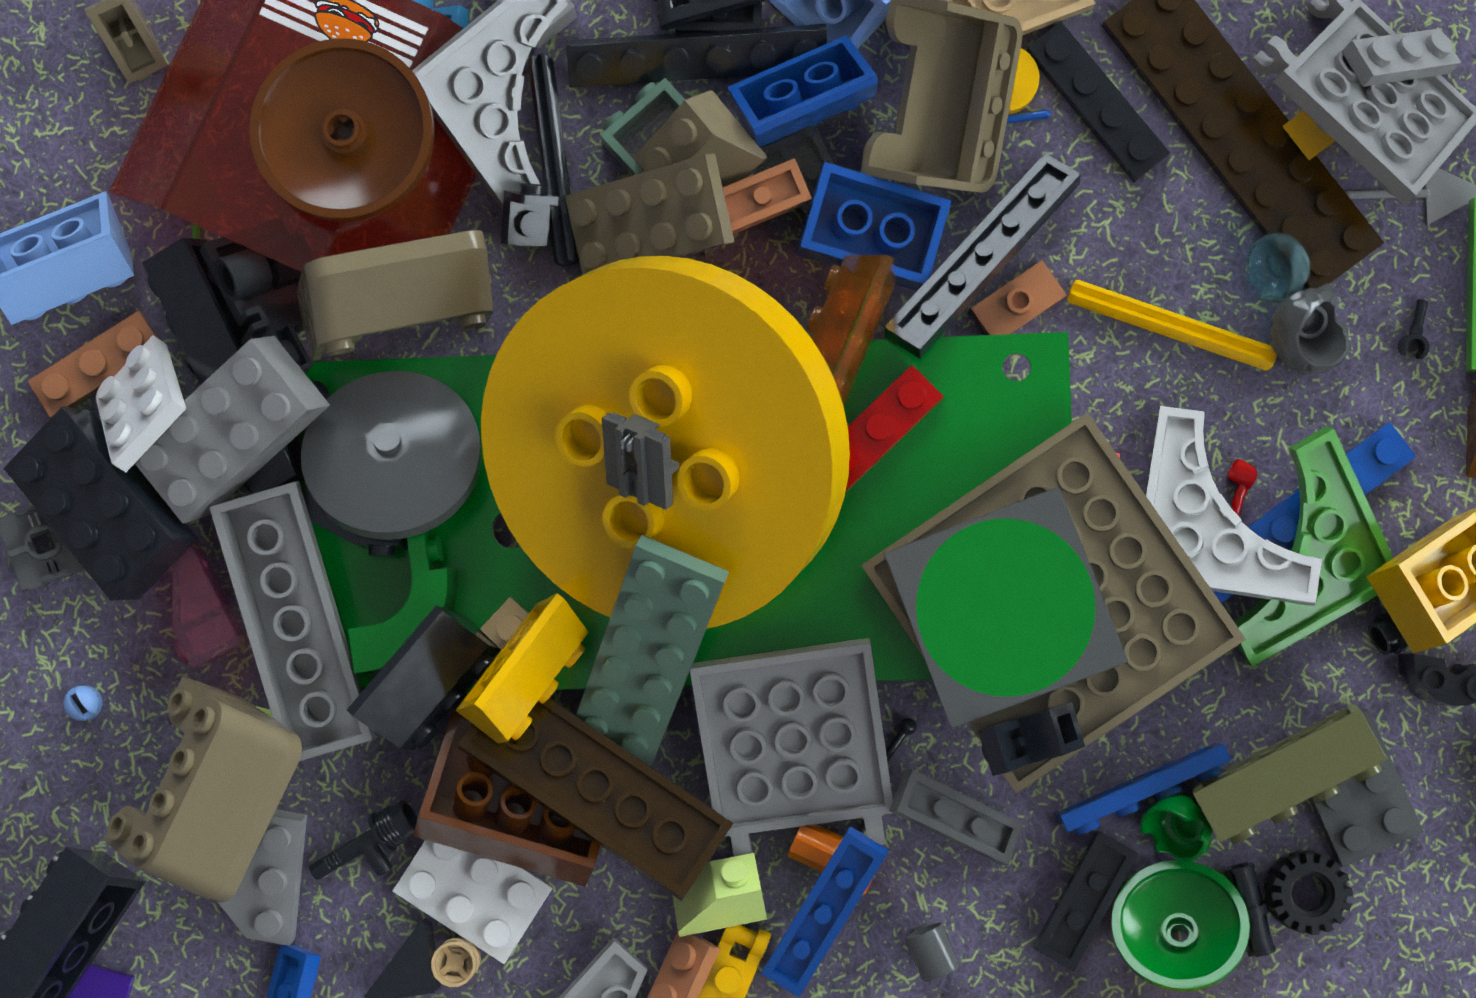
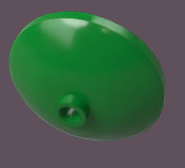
(1183, 899)

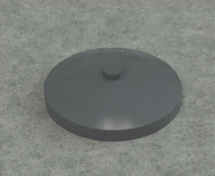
(392, 455)

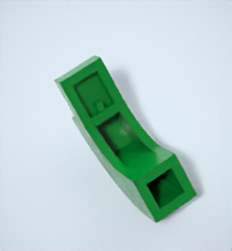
(431, 586)

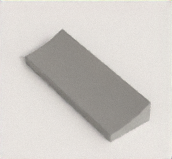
(291, 617)

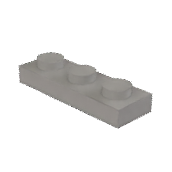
(1401, 57)

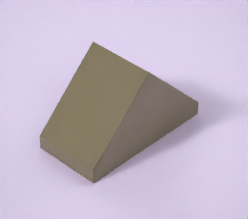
(127, 37)

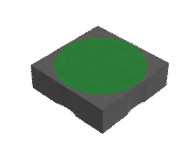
(1005, 607)

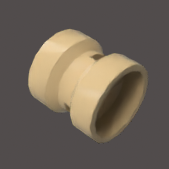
(449, 965)

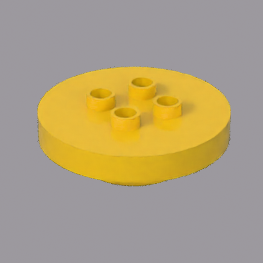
(727, 383)

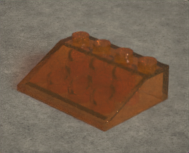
(851, 314)

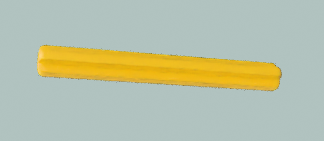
(1172, 325)

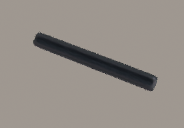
(552, 155)

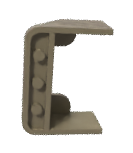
(394, 289)

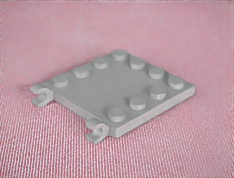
(1391, 128)
(793, 739)

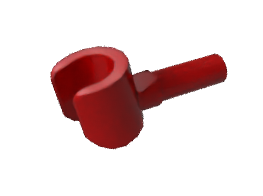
(1244, 476)

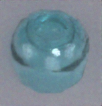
(1277, 266)

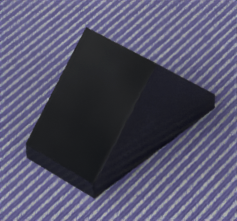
(410, 968)

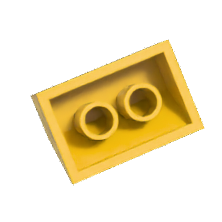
(525, 670)

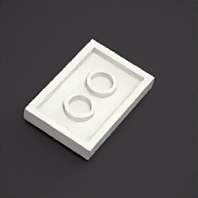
(139, 402)
(474, 896)

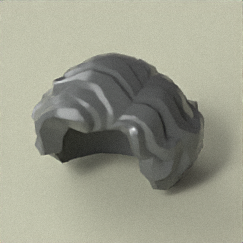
(1308, 332)

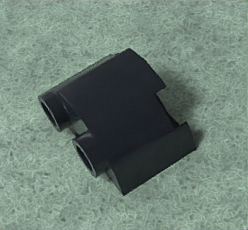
(1435, 683)

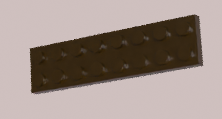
(1241, 132)

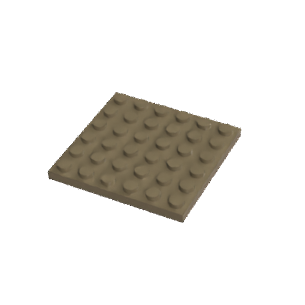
(1149, 584)

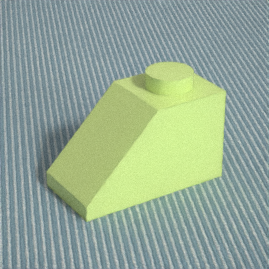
(722, 897)

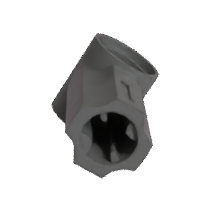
(931, 951)

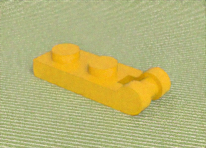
(731, 974)

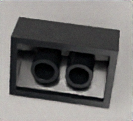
(425, 679)

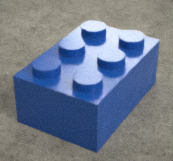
(873, 217)

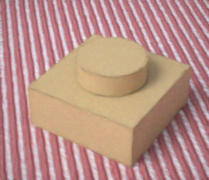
(504, 622)

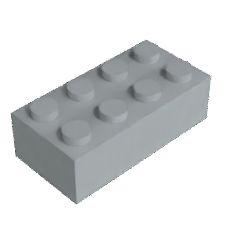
(231, 428)

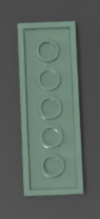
(650, 646)

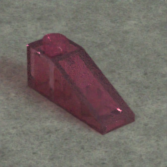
(201, 612)

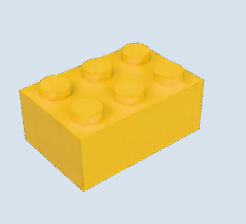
(1432, 584)

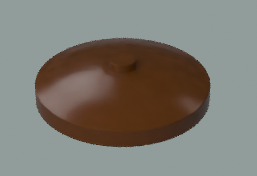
(342, 130)

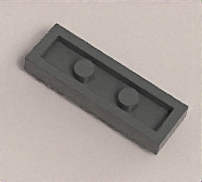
(956, 817)

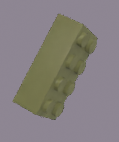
(1290, 773)

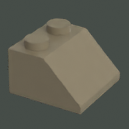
(700, 128)

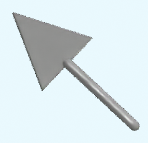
(1441, 193)

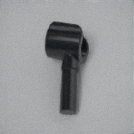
(1416, 332)

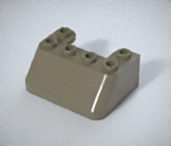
(951, 96)
(213, 795)

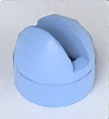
(87, 698)

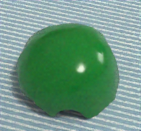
(1178, 827)

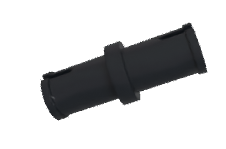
(1245, 881)

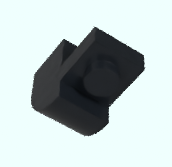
(1031, 738)

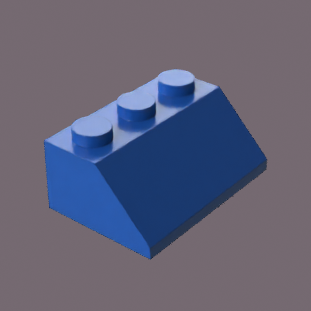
(803, 91)

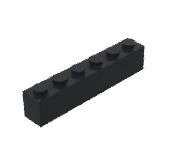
(209, 336)

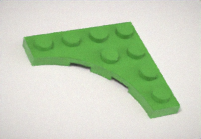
(1332, 526)

